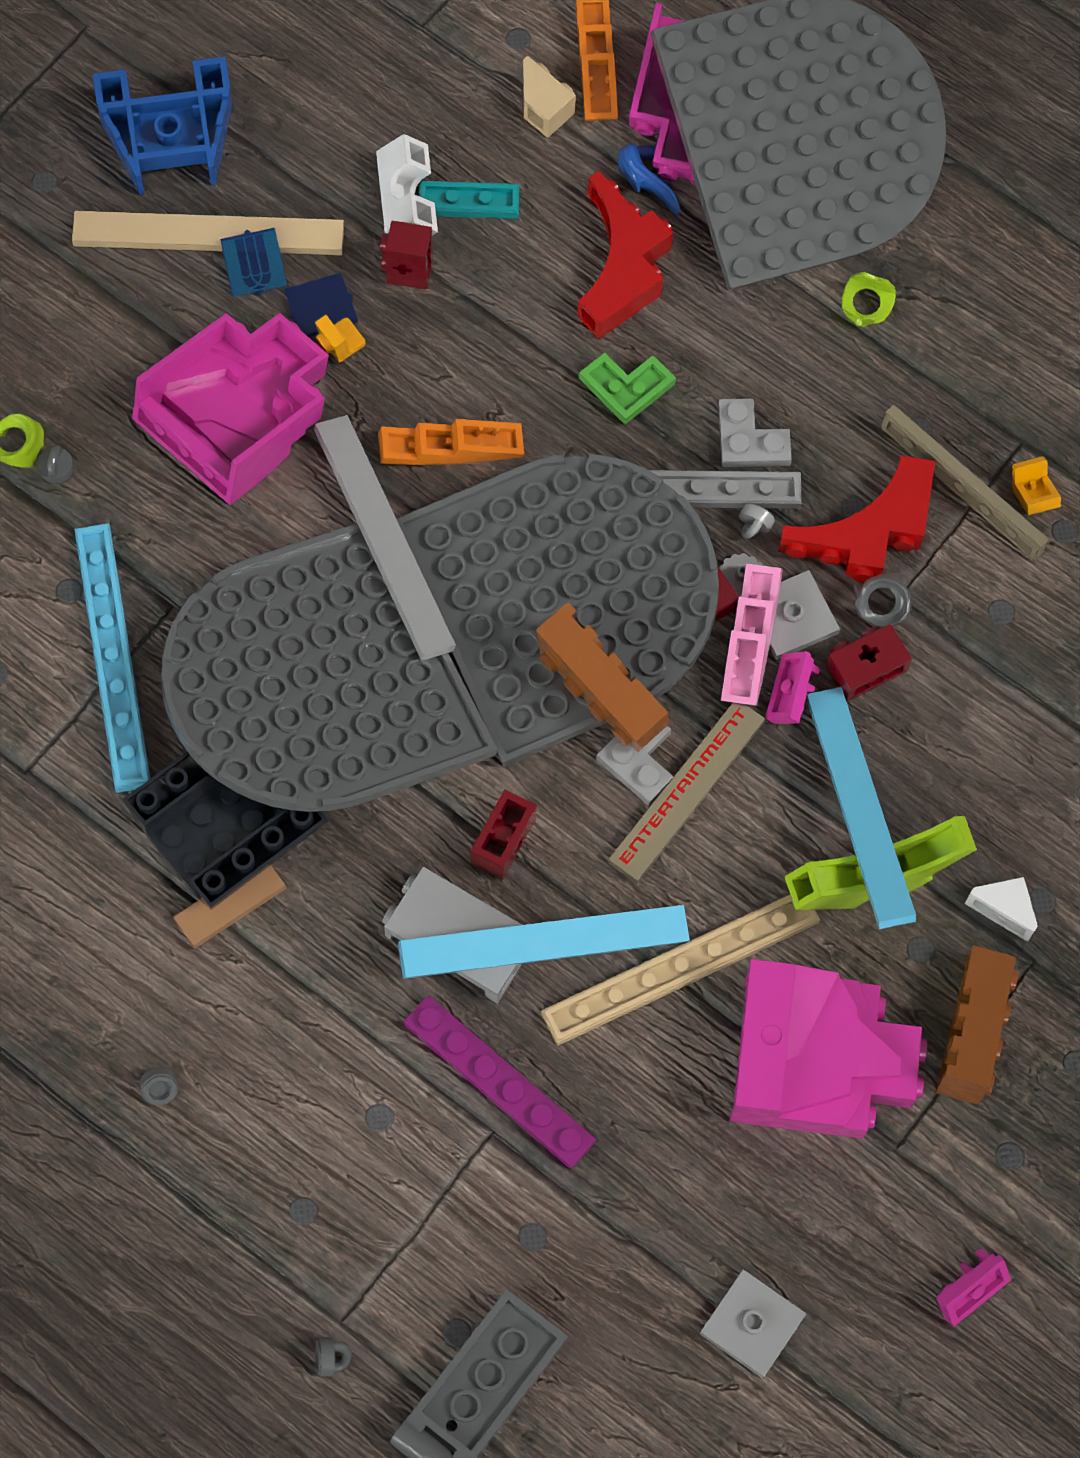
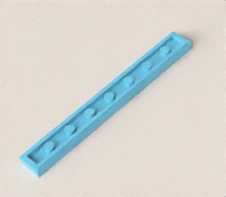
(112, 657)
(861, 809)
(542, 941)

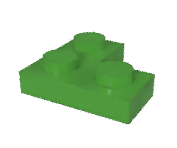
(625, 393)

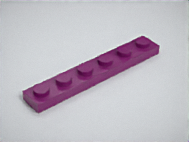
(500, 1082)

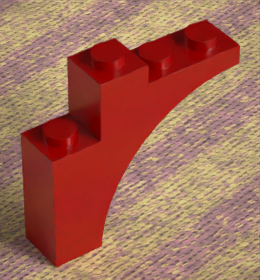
(629, 275)
(862, 539)

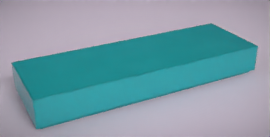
(472, 199)

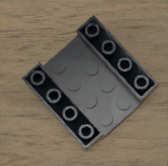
(213, 833)

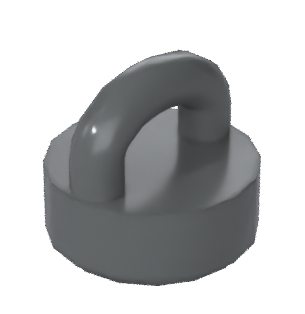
(55, 465)
(158, 1086)
(325, 1356)

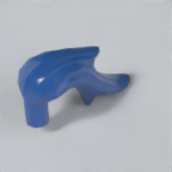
(640, 177)

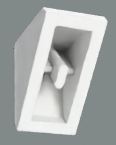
(1006, 905)

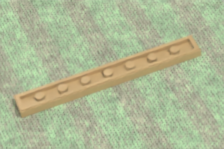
(202, 231)
(676, 969)

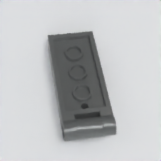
(482, 1383)

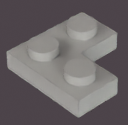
(744, 444)
(637, 769)

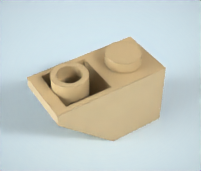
(545, 99)

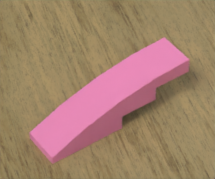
(751, 634)

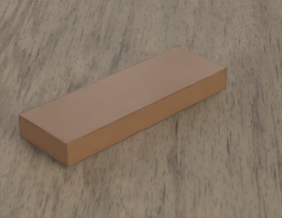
(202, 923)

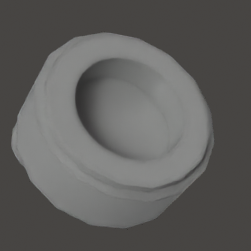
(755, 519)

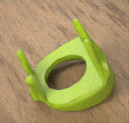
(881, 286)
(27, 455)

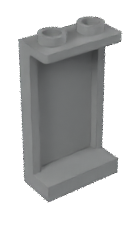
(441, 908)

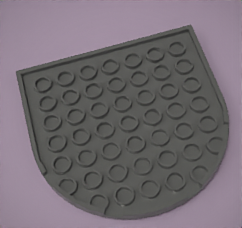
(802, 131)
(558, 534)
(307, 685)

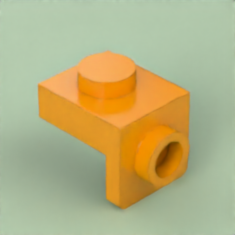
(339, 339)
(1034, 487)

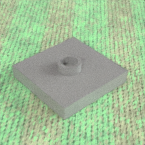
(801, 616)
(752, 1324)

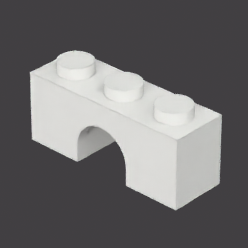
(400, 170)

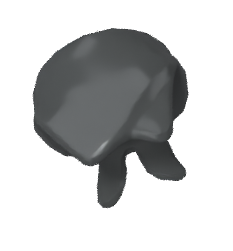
(902, 599)

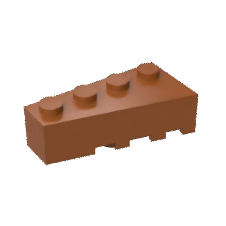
(600, 679)
(977, 1026)

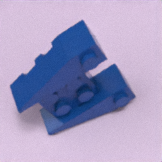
(167, 127)

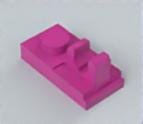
(791, 688)
(973, 1287)

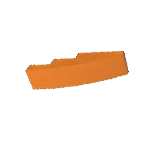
(596, 60)
(451, 444)

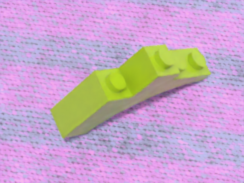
(840, 883)

